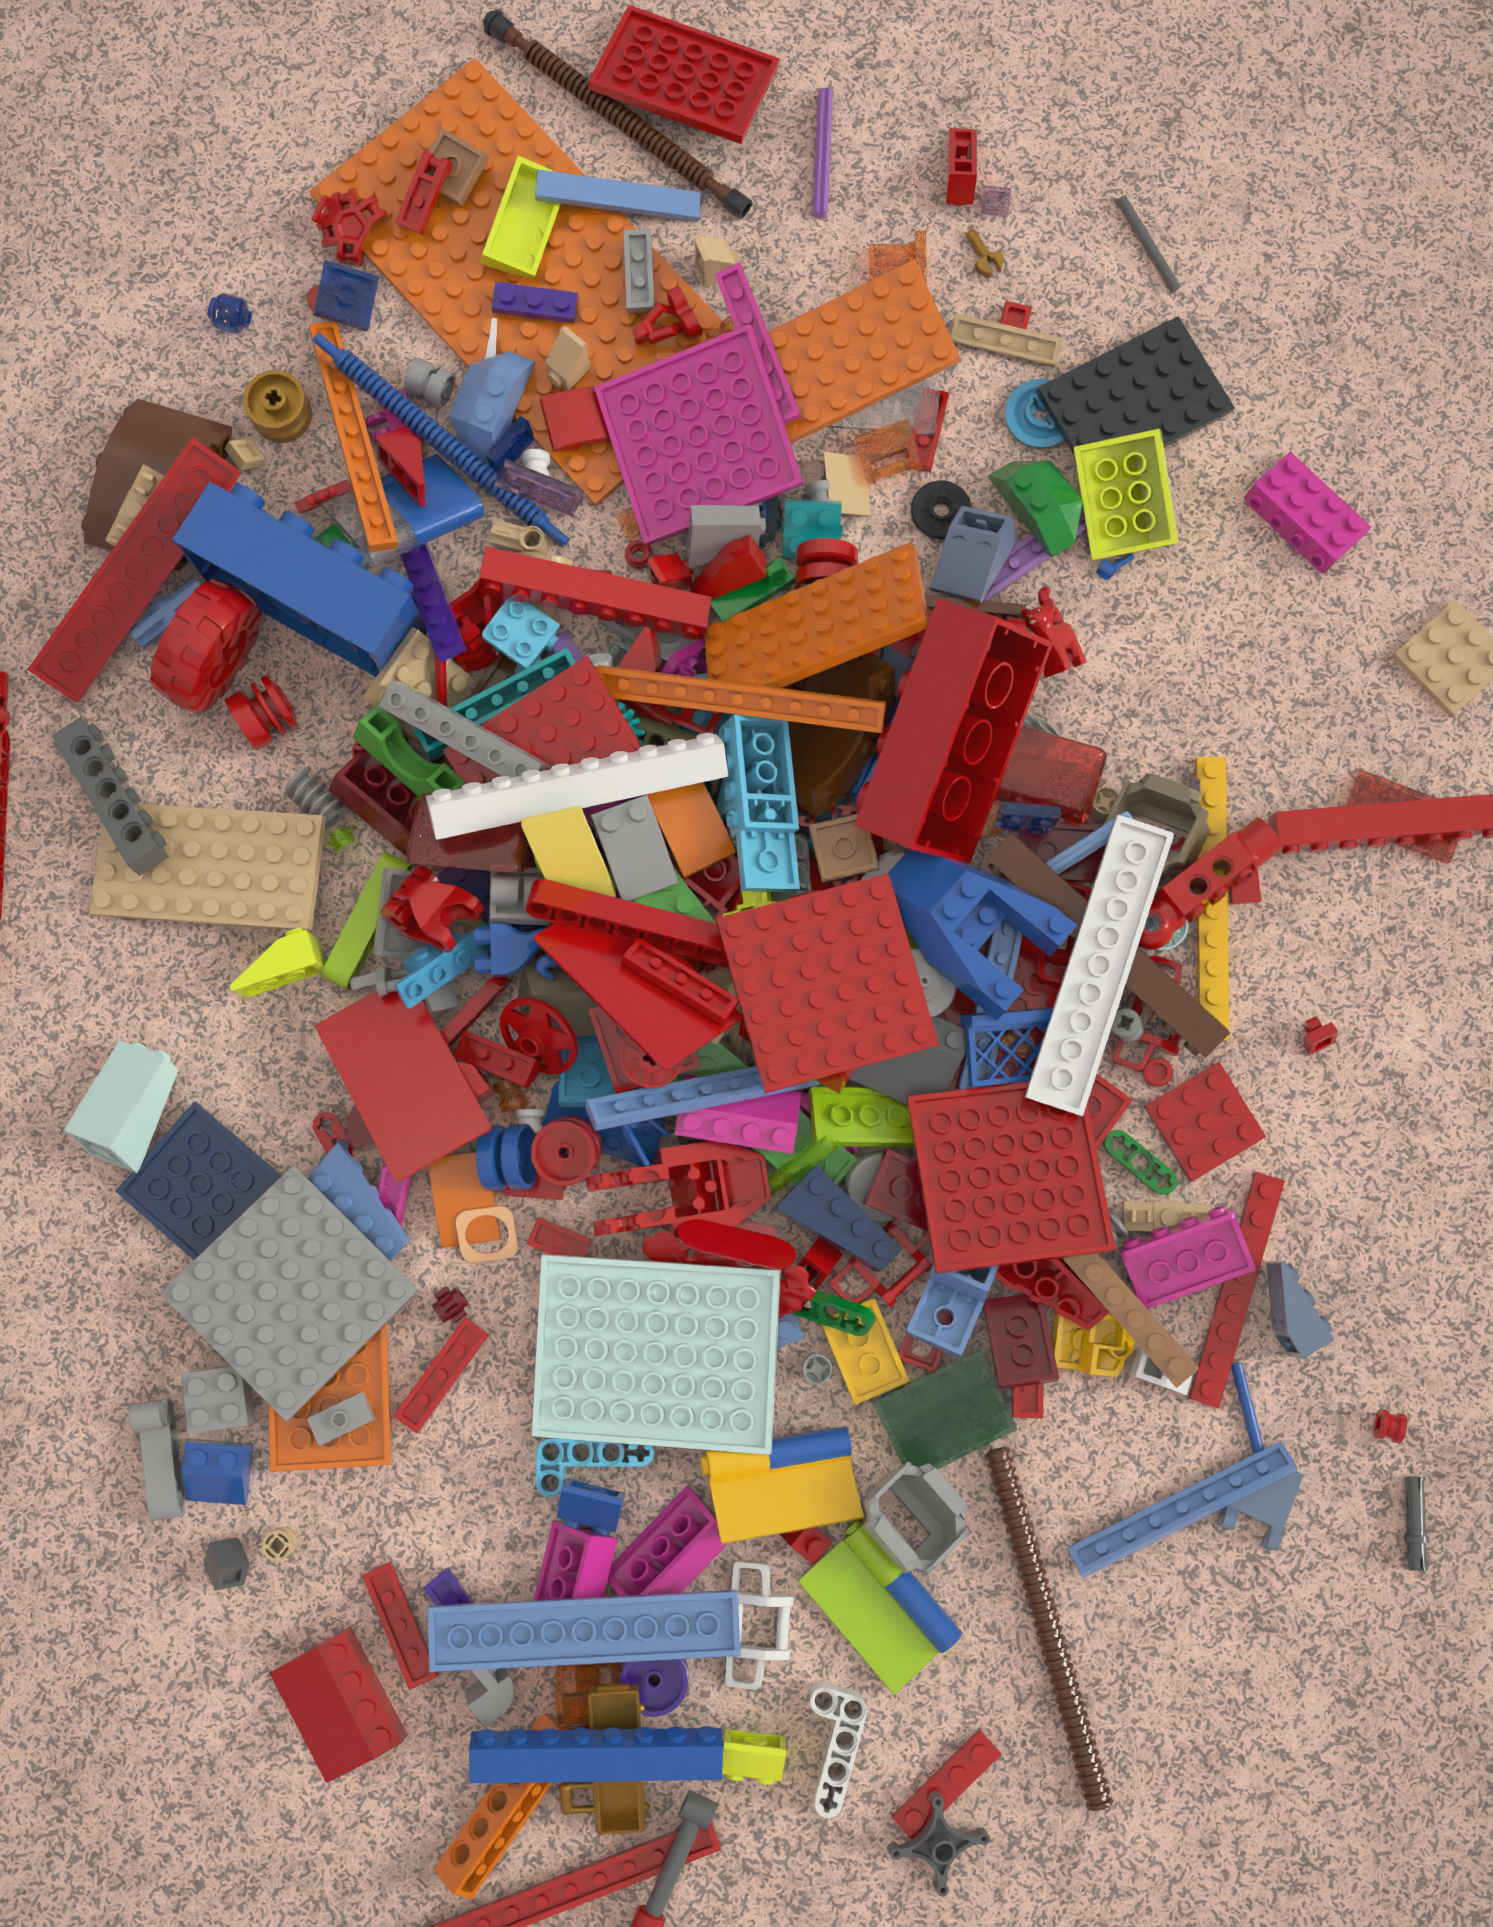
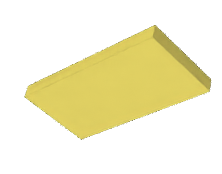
(568, 850)

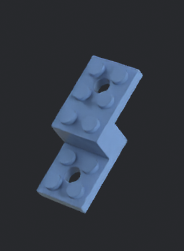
(960, 1295)

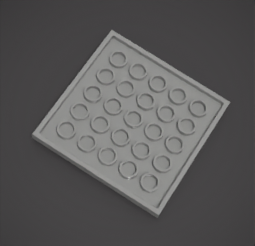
(289, 1293)

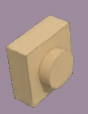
(244, 453)

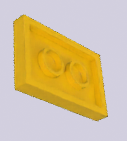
(867, 1361)

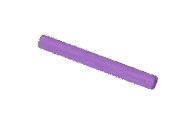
(822, 153)

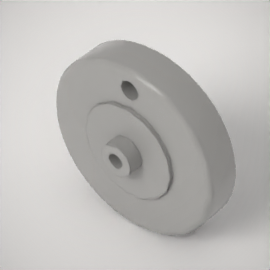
(936, 988)
(858, 1182)

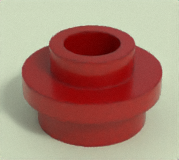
(634, 547)

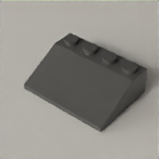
(920, 1071)

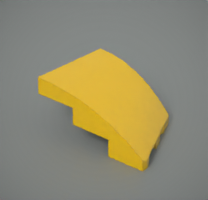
(1099, 1349)

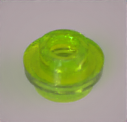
(341, 838)

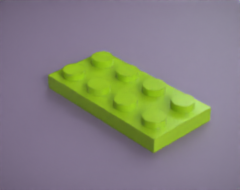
(859, 1118)

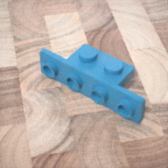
(433, 968)

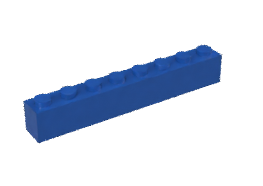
(595, 1755)

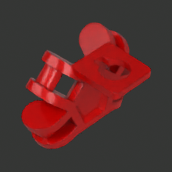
(348, 223)

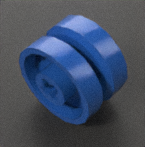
(505, 1157)

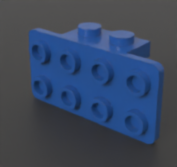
(612, 1138)

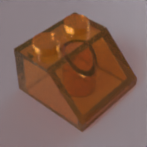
(573, 1688)

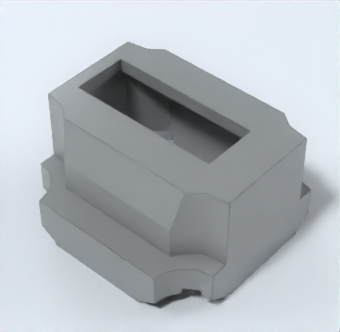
(931, 1503)

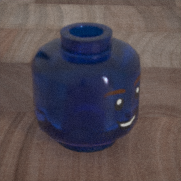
(229, 313)

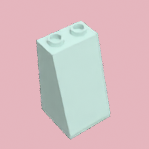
(124, 1105)

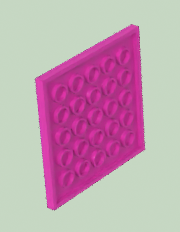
(698, 433)

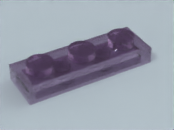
(539, 487)

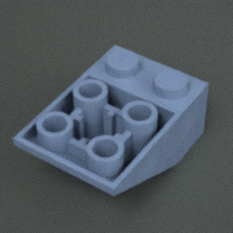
(973, 553)
(1293, 1313)

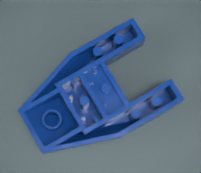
(956, 909)

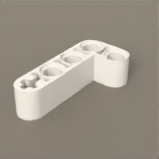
(835, 1751)

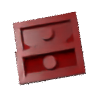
(574, 419)

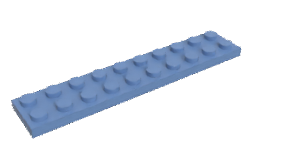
(583, 1630)

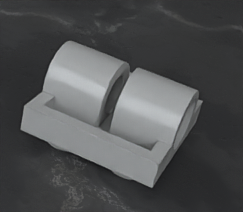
(509, 897)

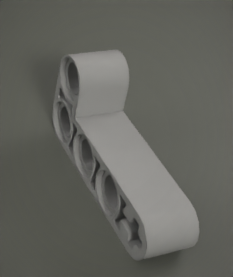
(160, 1457)

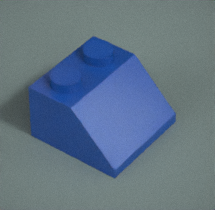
(217, 1471)
(590, 1506)

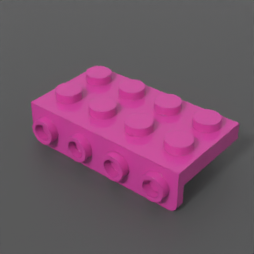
(1306, 512)
(1187, 1257)

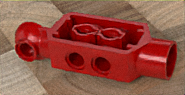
(1234, 856)

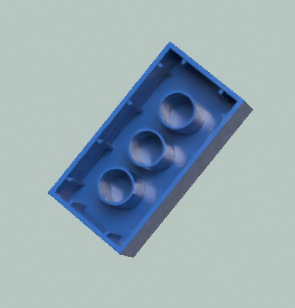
(297, 578)

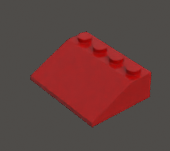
(339, 1705)

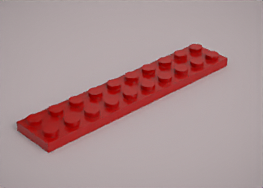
(129, 575)

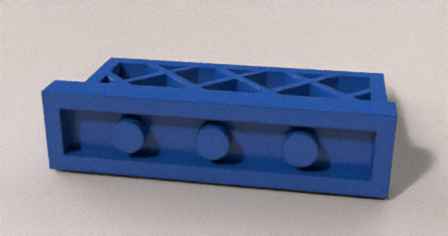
(1011, 1021)

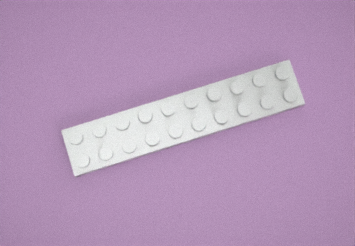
(1099, 965)

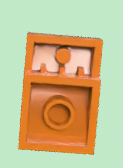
(691, 828)
(457, 1189)

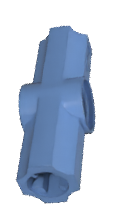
(154, 623)

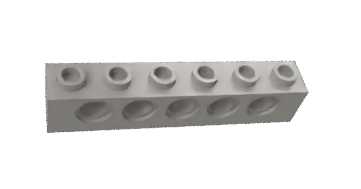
(458, 731)

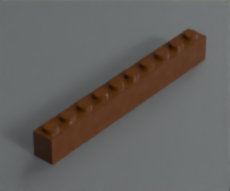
(1146, 979)

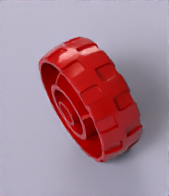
(205, 645)

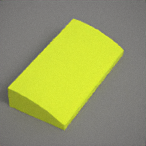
(520, 224)

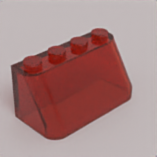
(1053, 773)
(490, 849)

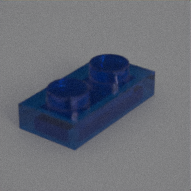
(512, 444)

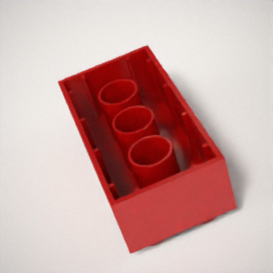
(952, 732)

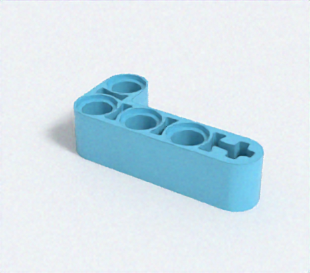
(596, 1459)

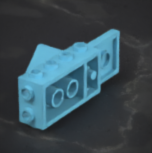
(760, 802)

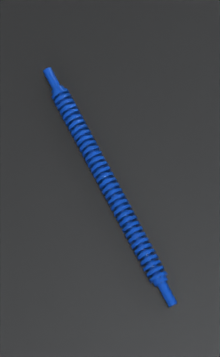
(437, 437)

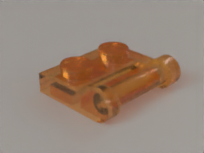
(884, 444)

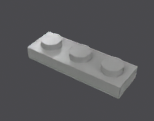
(638, 270)

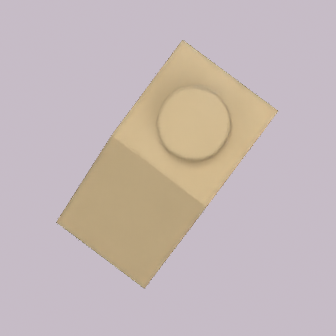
(712, 257)
(567, 360)

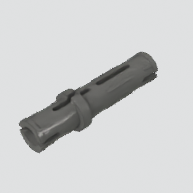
(1416, 1527)

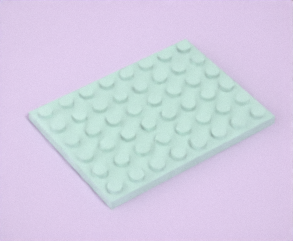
(656, 1353)

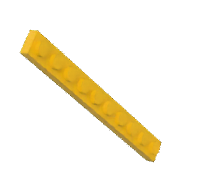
(1213, 923)

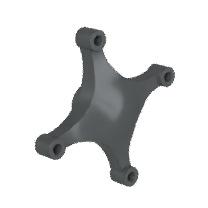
(938, 1843)

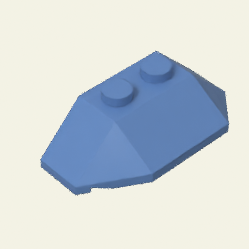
(489, 400)

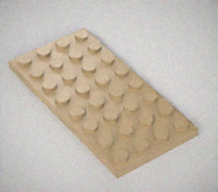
(218, 870)

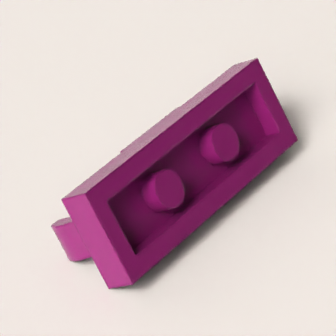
(687, 660)

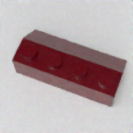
(376, 797)

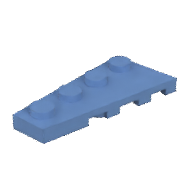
(348, 1190)

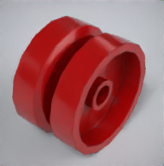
(823, 558)
(550, 1157)

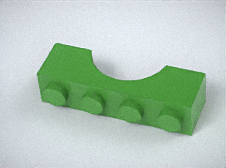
(384, 740)

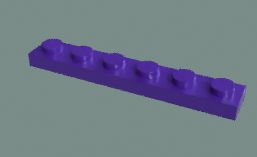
(433, 603)

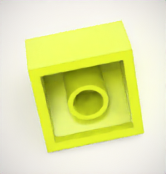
(753, 1756)

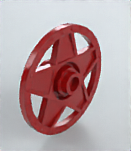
(538, 1035)

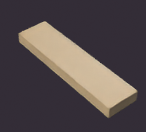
(1005, 339)

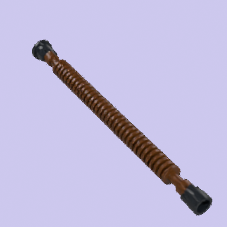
(616, 113)

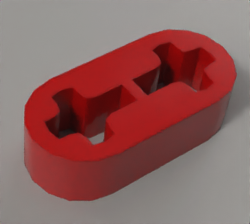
(324, 1137)

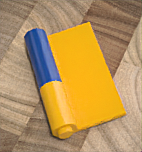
(792, 1489)

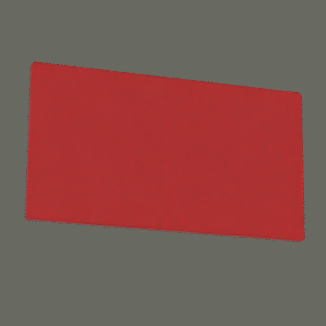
(648, 1014)
(402, 1081)

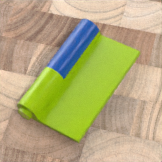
(879, 1608)

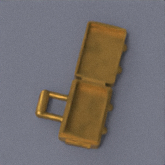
(617, 1804)

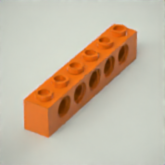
(491, 1829)

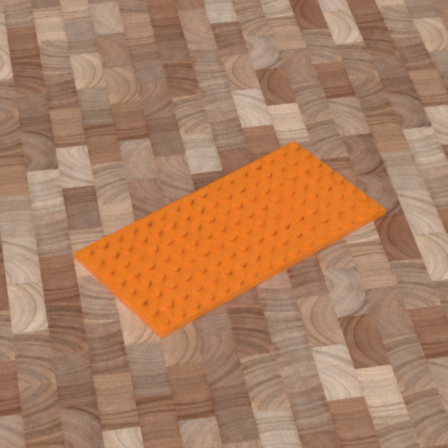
(455, 292)

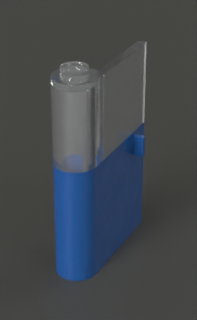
(447, 508)

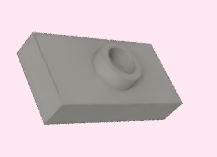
(341, 1418)

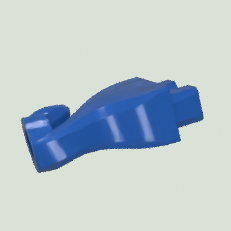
(509, 951)

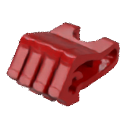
(473, 613)
(427, 908)

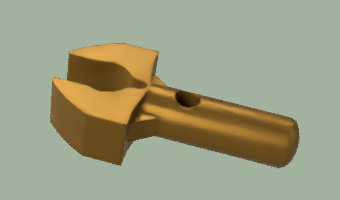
(984, 255)

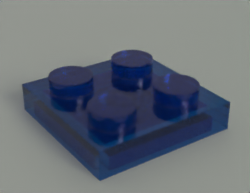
(345, 295)
(1027, 816)

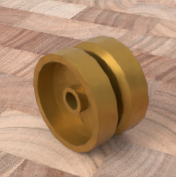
(277, 406)

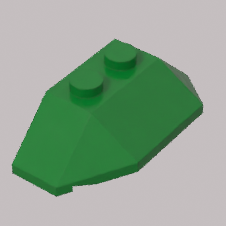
(1041, 501)

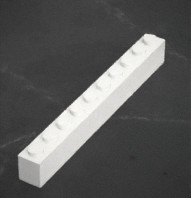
(583, 784)

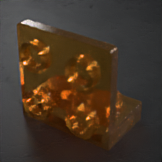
(888, 257)

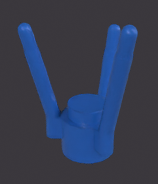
(633, 1144)

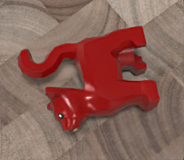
(1049, 624)

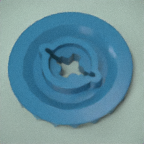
(1021, 420)

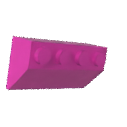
(757, 1122)
(669, 1549)
(575, 1563)

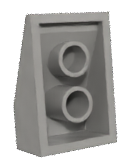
(634, 848)

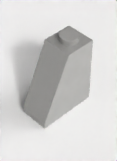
(718, 525)

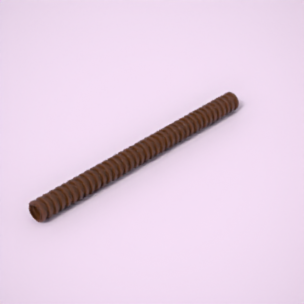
(1049, 1631)

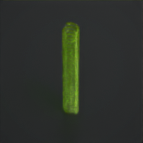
(801, 1162)

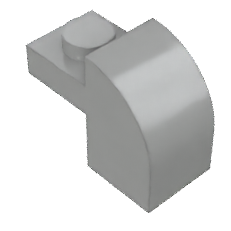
(490, 1694)

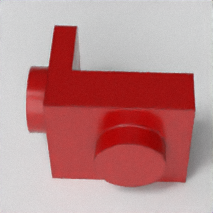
(808, 1543)

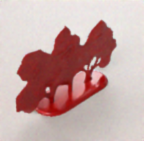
(732, 1244)

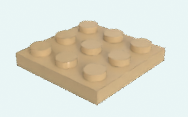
(1450, 658)
(415, 666)

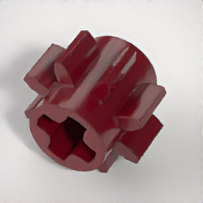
(450, 1304)

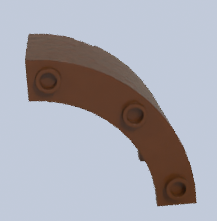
(149, 437)
(832, 758)

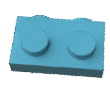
(521, 633)

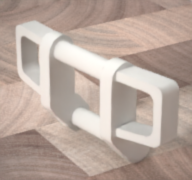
(766, 1599)

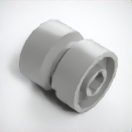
(426, 381)

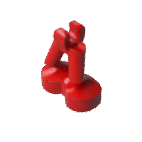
(680, 309)

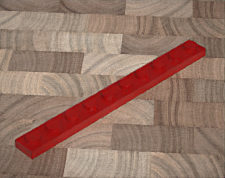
(582, 1884)

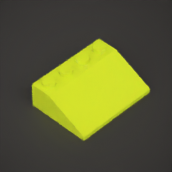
(1126, 494)

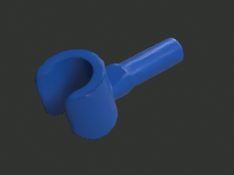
(1107, 569)

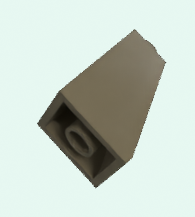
(561, 994)

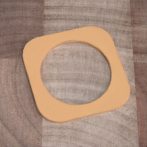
(499, 1211)

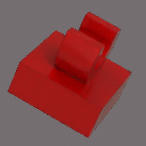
(1318, 1036)

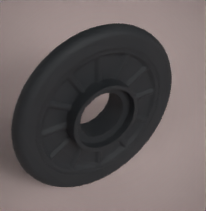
(927, 497)

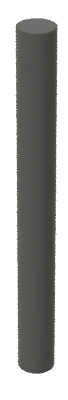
(1148, 243)

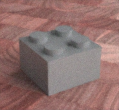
(217, 1400)

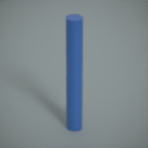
(1247, 1407)

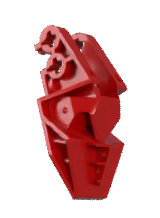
(705, 1183)

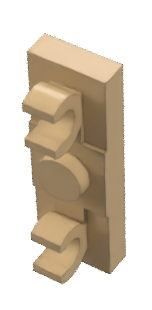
(141, 490)
(1154, 1215)

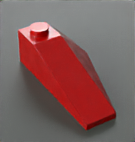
(1056, 1287)

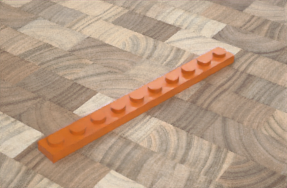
(355, 445)
(744, 699)

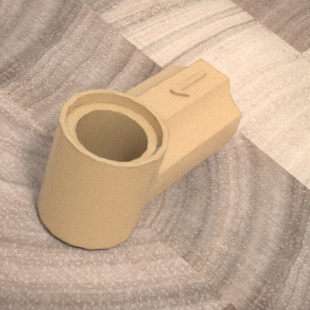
(517, 538)

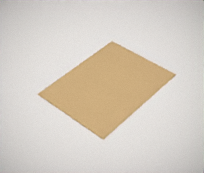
(847, 483)

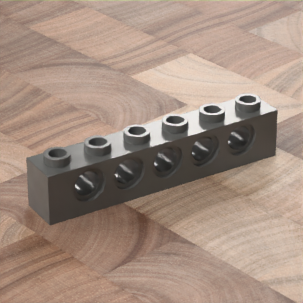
(73, 743)

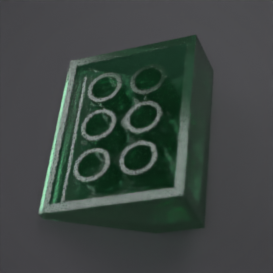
(945, 1412)

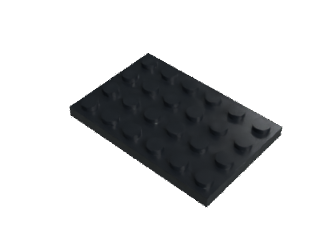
(1138, 388)

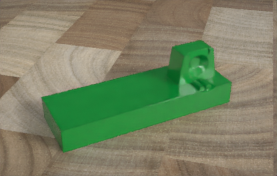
(777, 579)

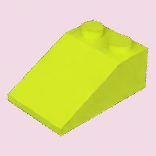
(283, 963)

